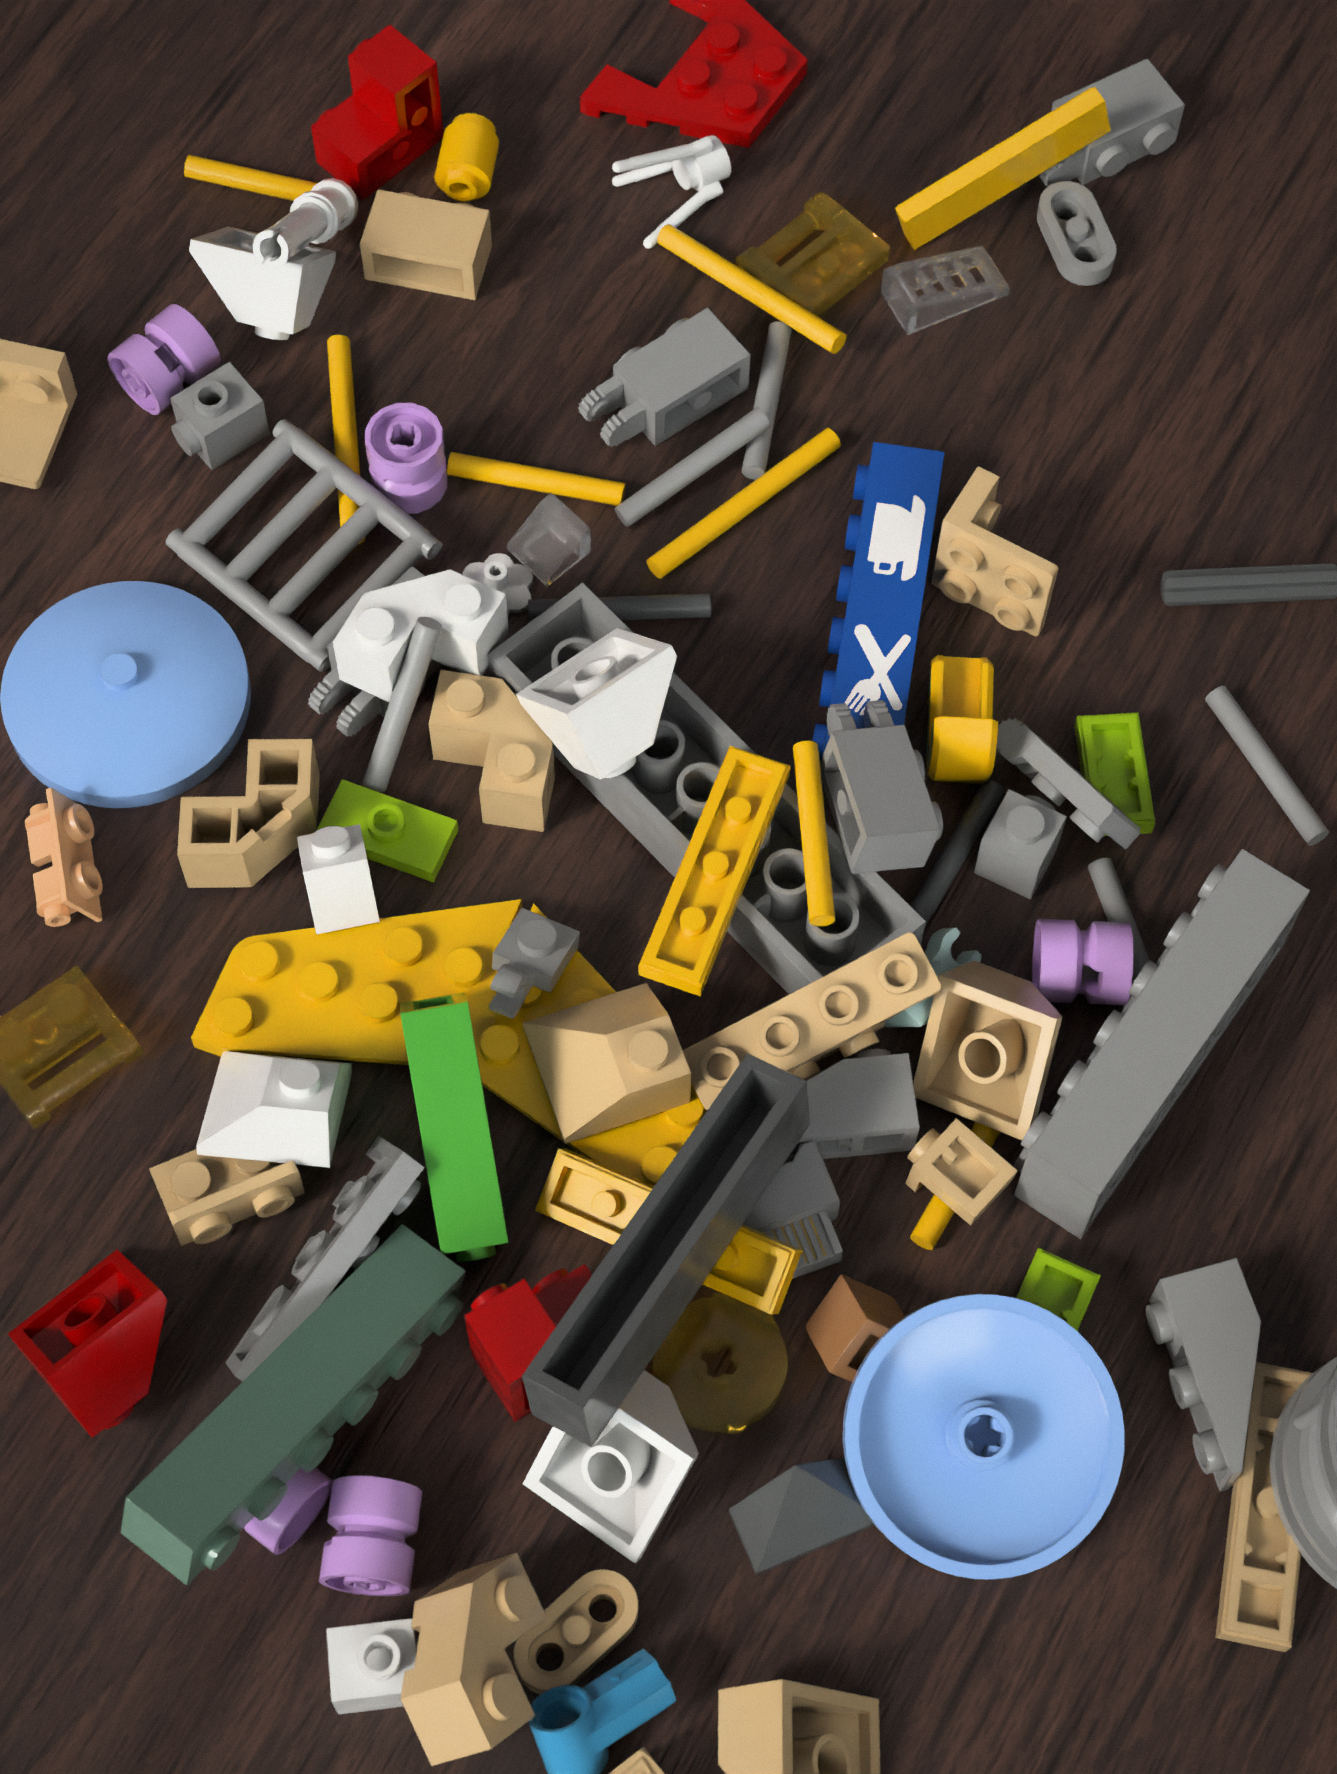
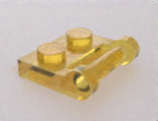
(826, 266)
(50, 1029)

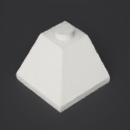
(270, 299)
(604, 701)
(275, 1109)
(627, 1476)

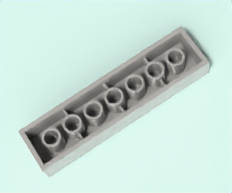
(666, 795)

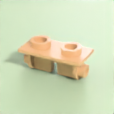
(63, 835)

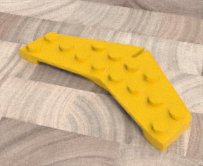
(342, 1000)

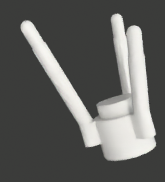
(695, 166)

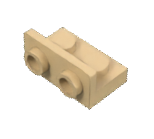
(214, 1192)

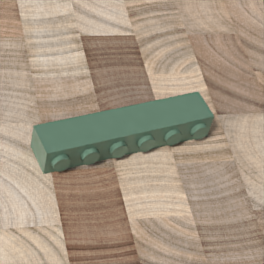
(292, 1405)

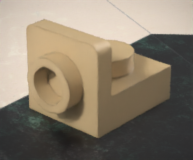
(959, 1170)

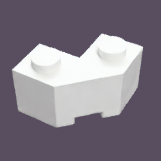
(381, 625)

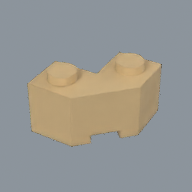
(484, 725)
(244, 837)
(462, 1683)

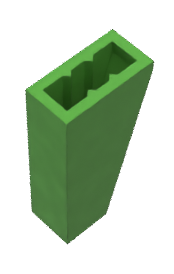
(454, 1126)

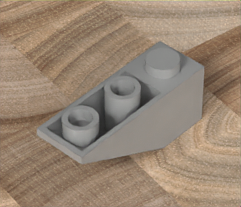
(1213, 1345)

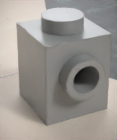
(219, 417)
(1020, 843)

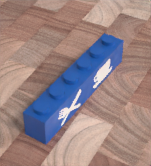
(883, 584)

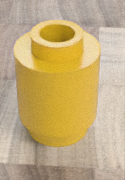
(467, 157)

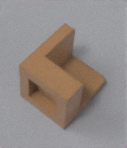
(850, 1324)

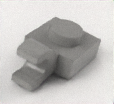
(528, 956)

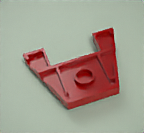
(720, 87)

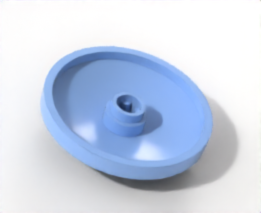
(126, 694)
(983, 1436)

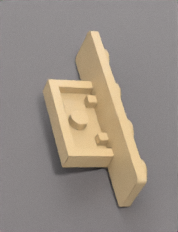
(819, 1019)

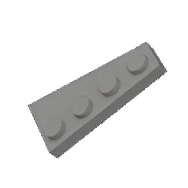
(328, 1256)

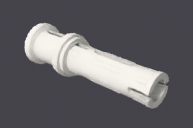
(311, 219)

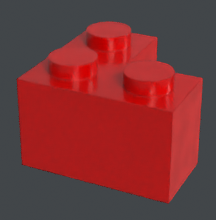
(387, 117)
(513, 1325)

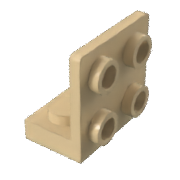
(34, 408)
(988, 569)

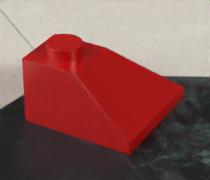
(97, 1342)

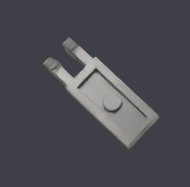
(1061, 781)

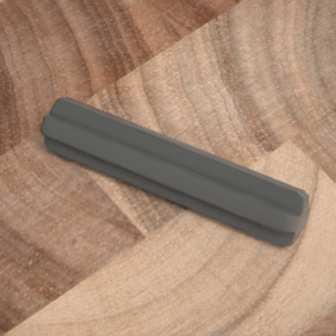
(1249, 584)

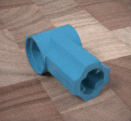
(579, 1724)

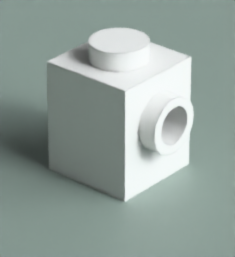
(337, 878)
(370, 1664)

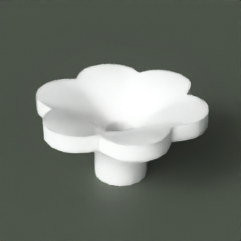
(505, 576)

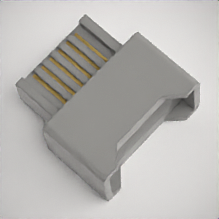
(800, 1210)

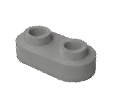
(1080, 237)

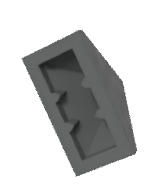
(798, 1514)

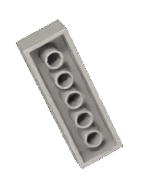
(1156, 1042)

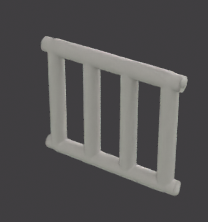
(330, 475)

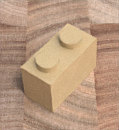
(426, 244)

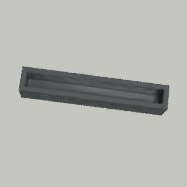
(667, 1250)

